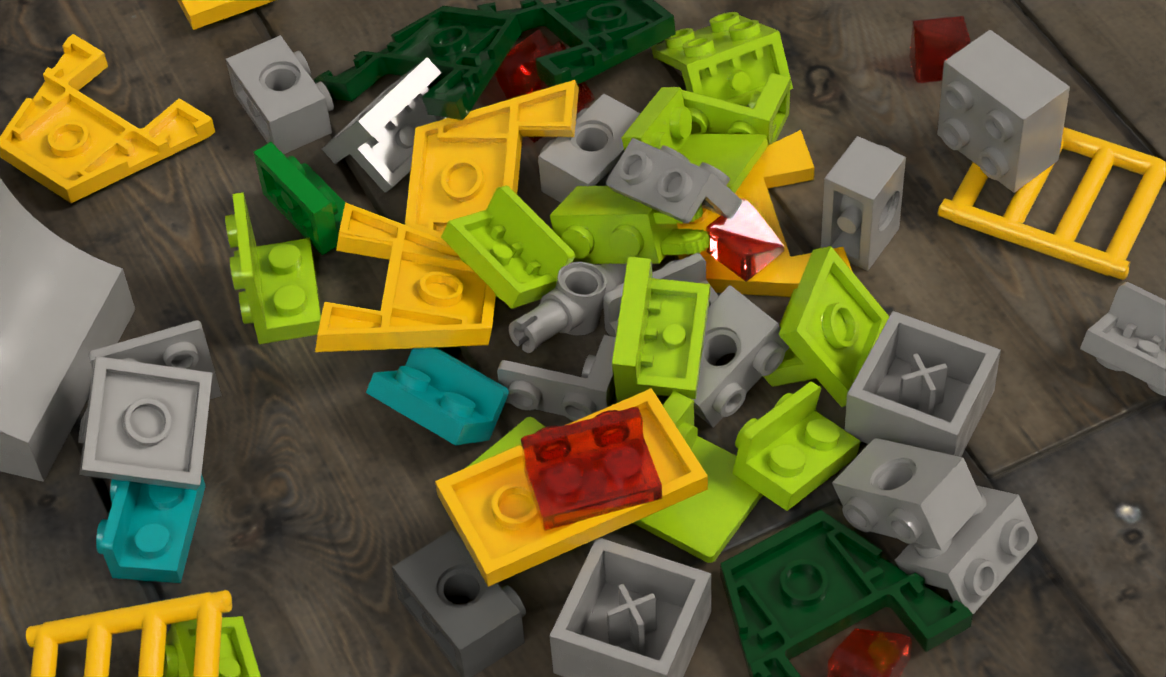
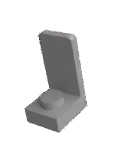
(561, 392)

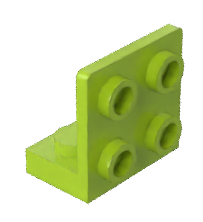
(726, 58)
(670, 123)
(277, 281)
(711, 518)

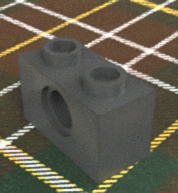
(466, 634)

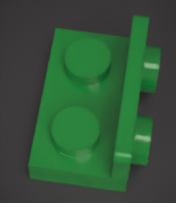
(300, 196)

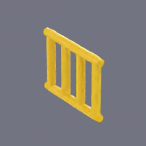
(1062, 242)
(149, 617)

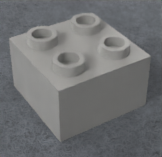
(1002, 110)
(922, 387)
(630, 616)

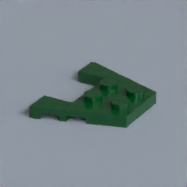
(595, 30)
(458, 41)
(818, 583)

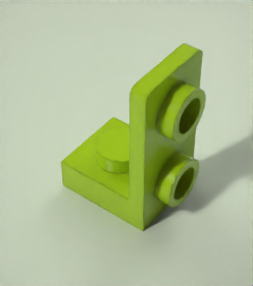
(764, 114)

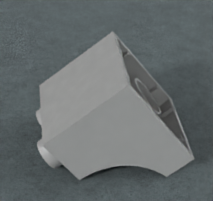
(51, 316)

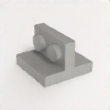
(385, 130)
(145, 423)

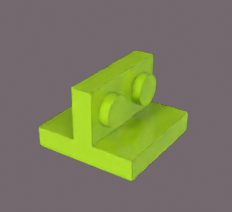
(828, 326)
(659, 333)

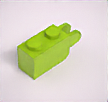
(610, 227)

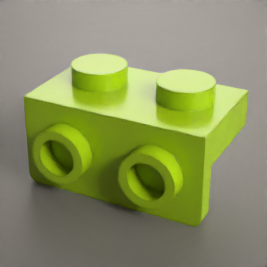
(510, 248)

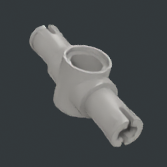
(570, 307)

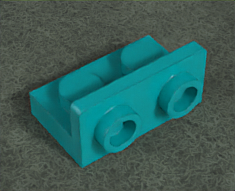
(442, 396)
(149, 530)

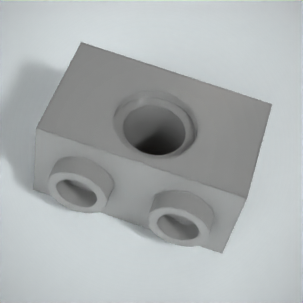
(280, 94)
(588, 155)
(863, 201)
(738, 328)
(908, 493)

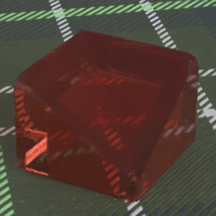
(934, 43)
(744, 242)
(870, 655)

